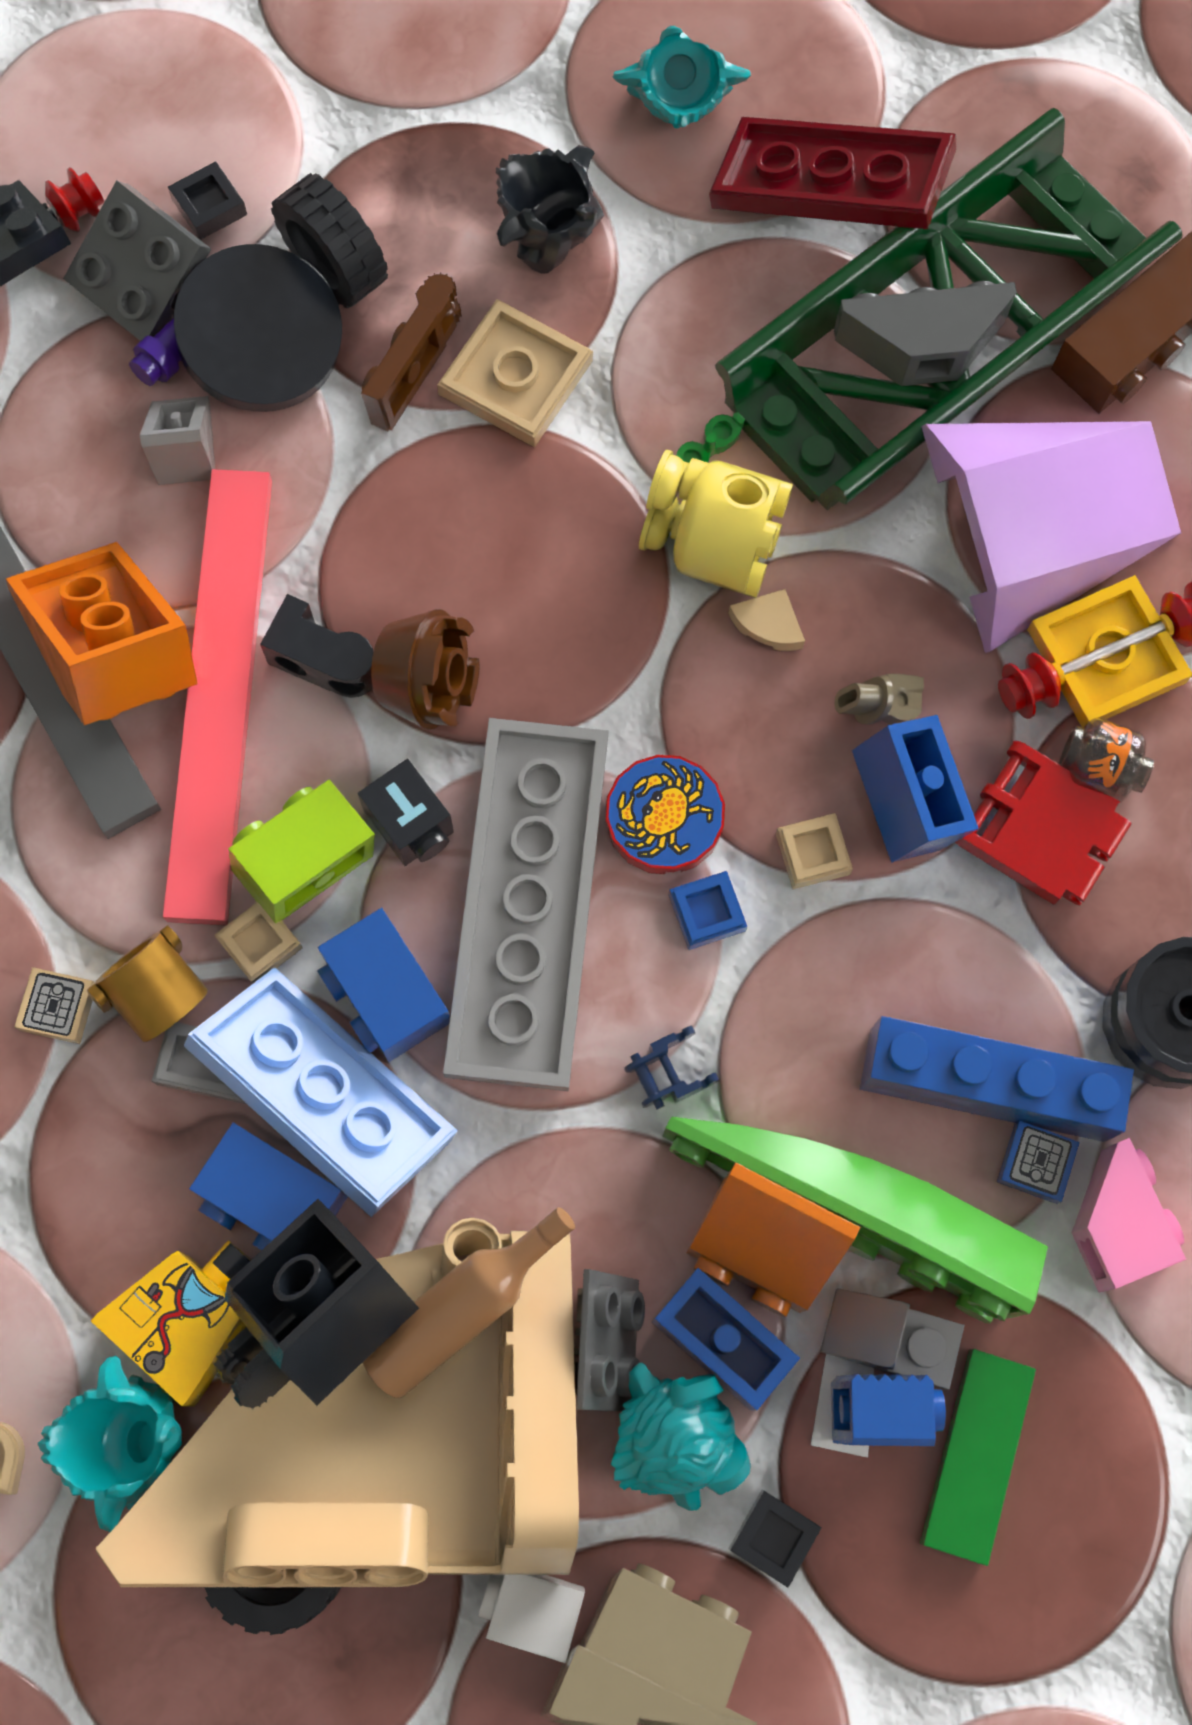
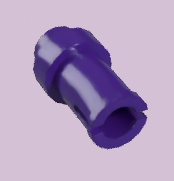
(156, 356)

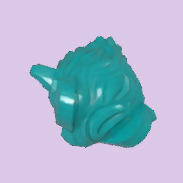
(680, 78)
(678, 1439)
(113, 1441)

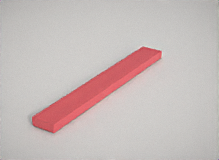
(220, 702)

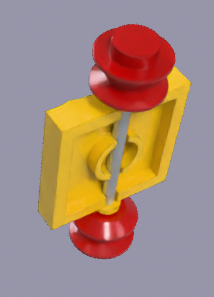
(1103, 653)

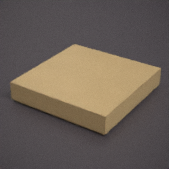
(515, 372)

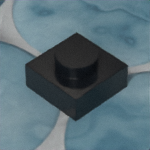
(207, 200)
(775, 1538)

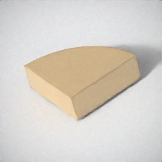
(769, 621)

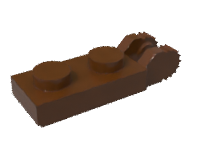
(412, 352)

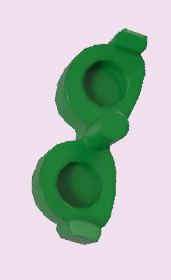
(718, 436)

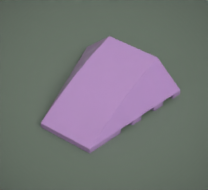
(1052, 510)

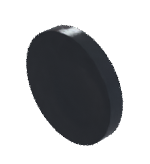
(257, 327)

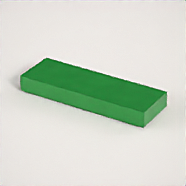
(978, 1457)

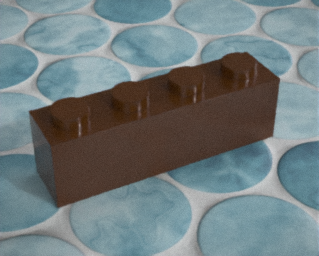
(1131, 333)

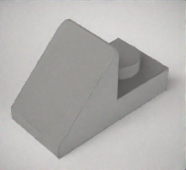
(892, 1337)

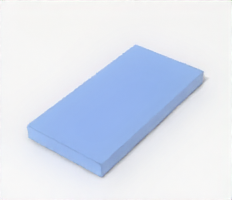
(321, 1090)

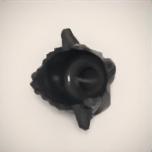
(546, 204)

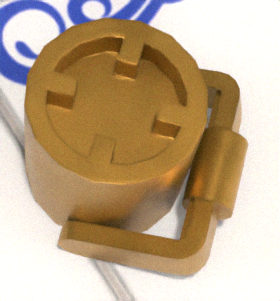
(150, 986)

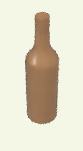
(461, 1307)

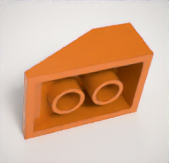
(104, 632)
(770, 1241)

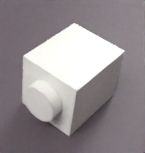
(532, 1613)

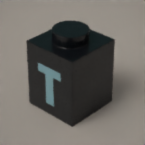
(407, 813)

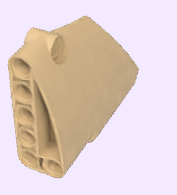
(380, 1487)

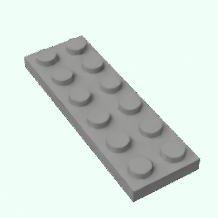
(527, 905)

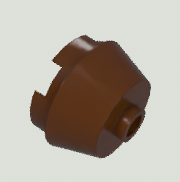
(425, 668)

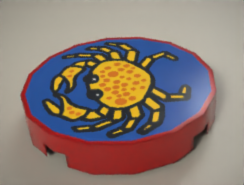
(665, 814)

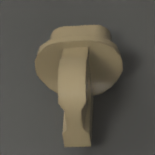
(884, 698)

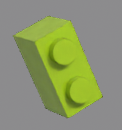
(300, 850)

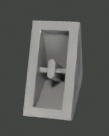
(179, 440)

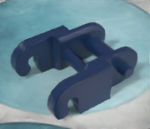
(659, 1051)

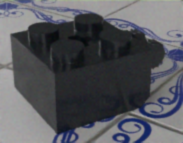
(309, 1311)

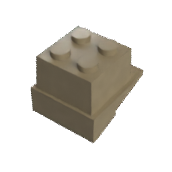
(651, 1659)

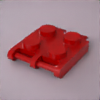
(1046, 828)

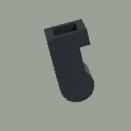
(317, 654)

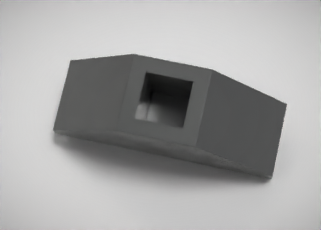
(924, 332)

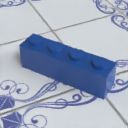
(997, 1079)

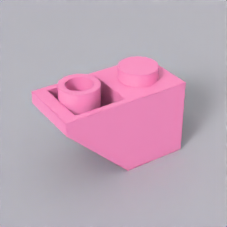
(1122, 1222)

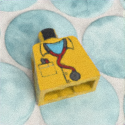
(177, 1321)

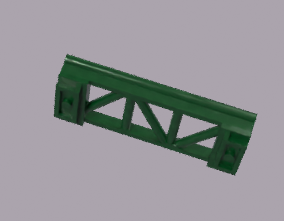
(788, 403)

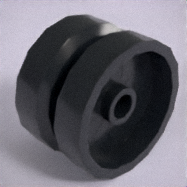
(1151, 1015)

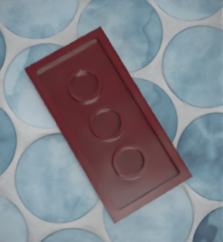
(834, 172)

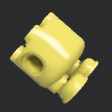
(720, 522)

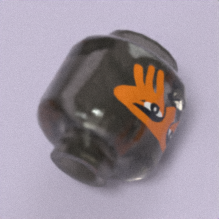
(1107, 758)

